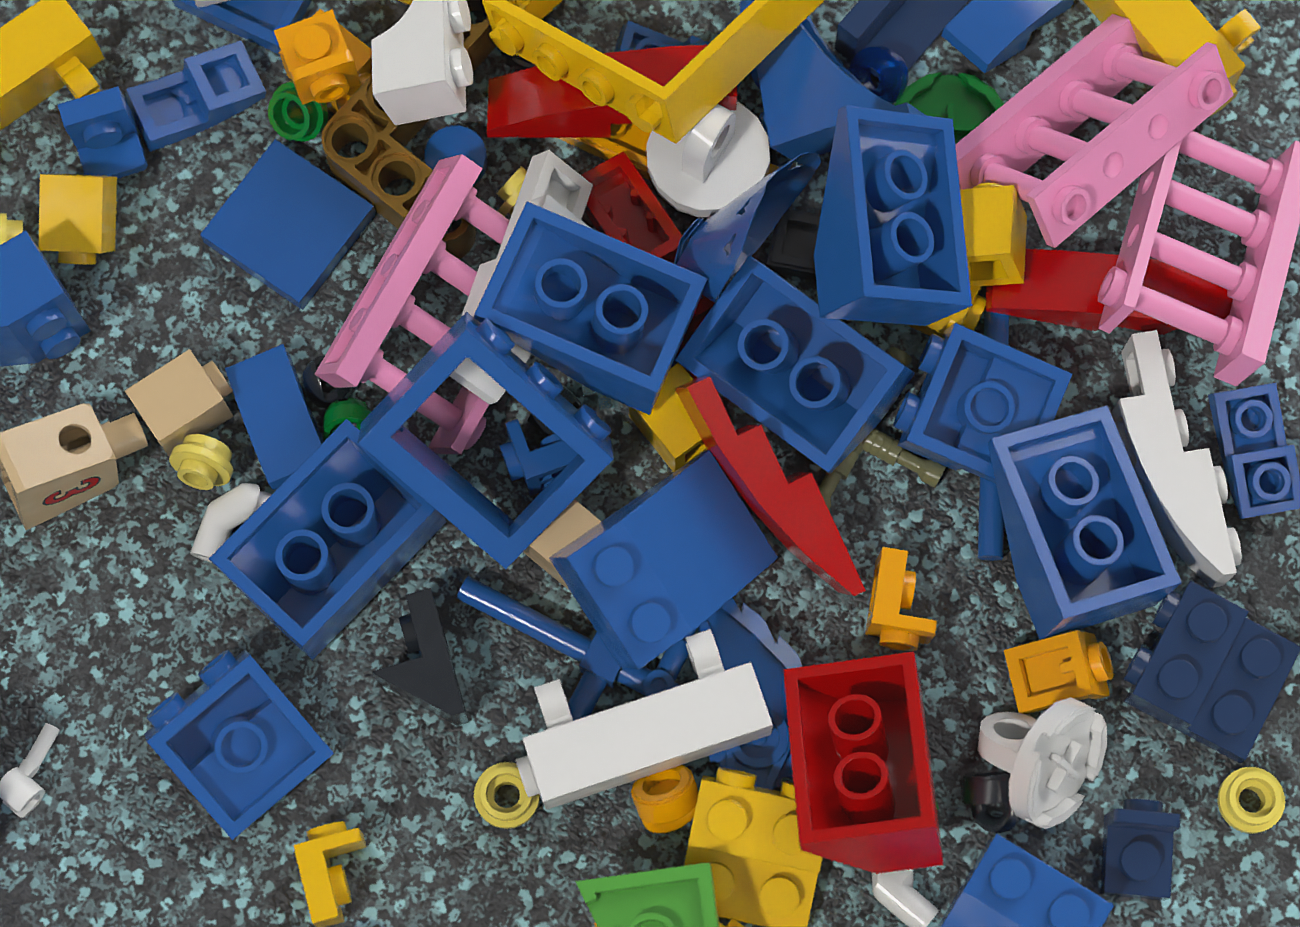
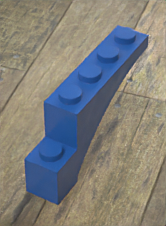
(804, 90)

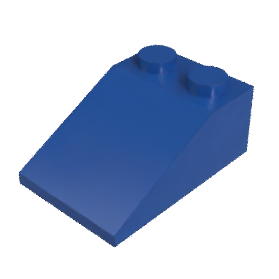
(892, 221)
(591, 305)
(35, 308)
(1078, 524)
(665, 561)
(1021, 891)

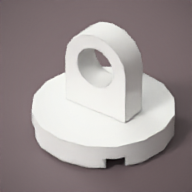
(711, 163)
(1046, 757)

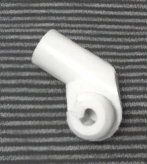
(897, 894)

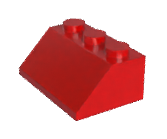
(863, 764)

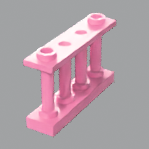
(1069, 93)
(1252, 285)
(388, 301)

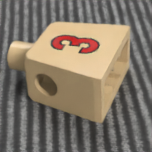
(64, 460)

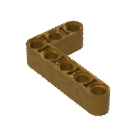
(386, 153)

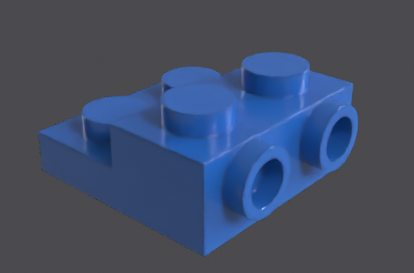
(975, 394)
(235, 741)

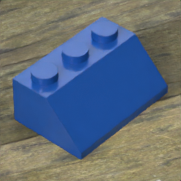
(792, 370)
(327, 541)

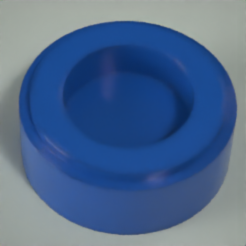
(456, 141)

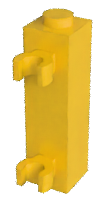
(1176, 29)
(41, 55)

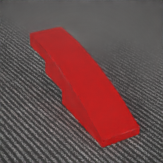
(538, 107)
(630, 212)
(1066, 284)
(786, 505)

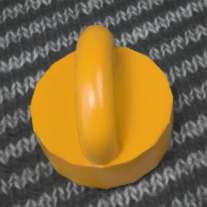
(666, 799)

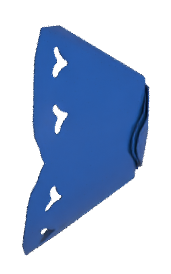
(738, 229)

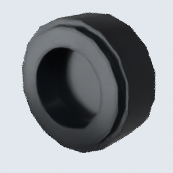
(986, 789)

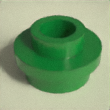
(289, 121)

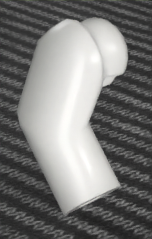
(224, 515)

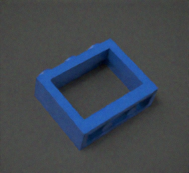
(446, 489)

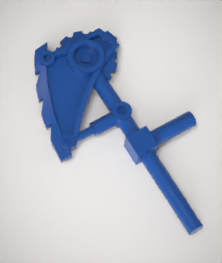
(739, 640)

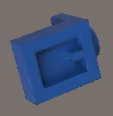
(104, 134)
(535, 466)

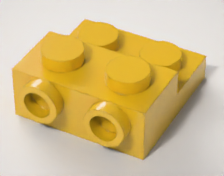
(753, 850)

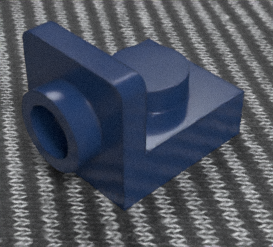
(1138, 850)

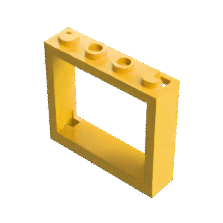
(651, 107)

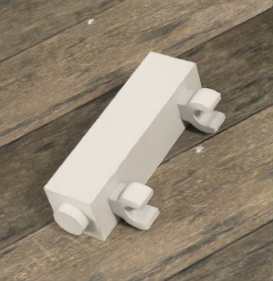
(645, 734)

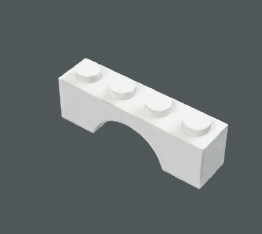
(423, 62)

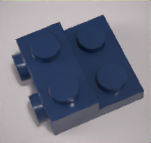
(1210, 671)

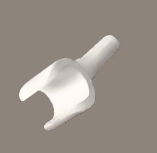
(16, 786)

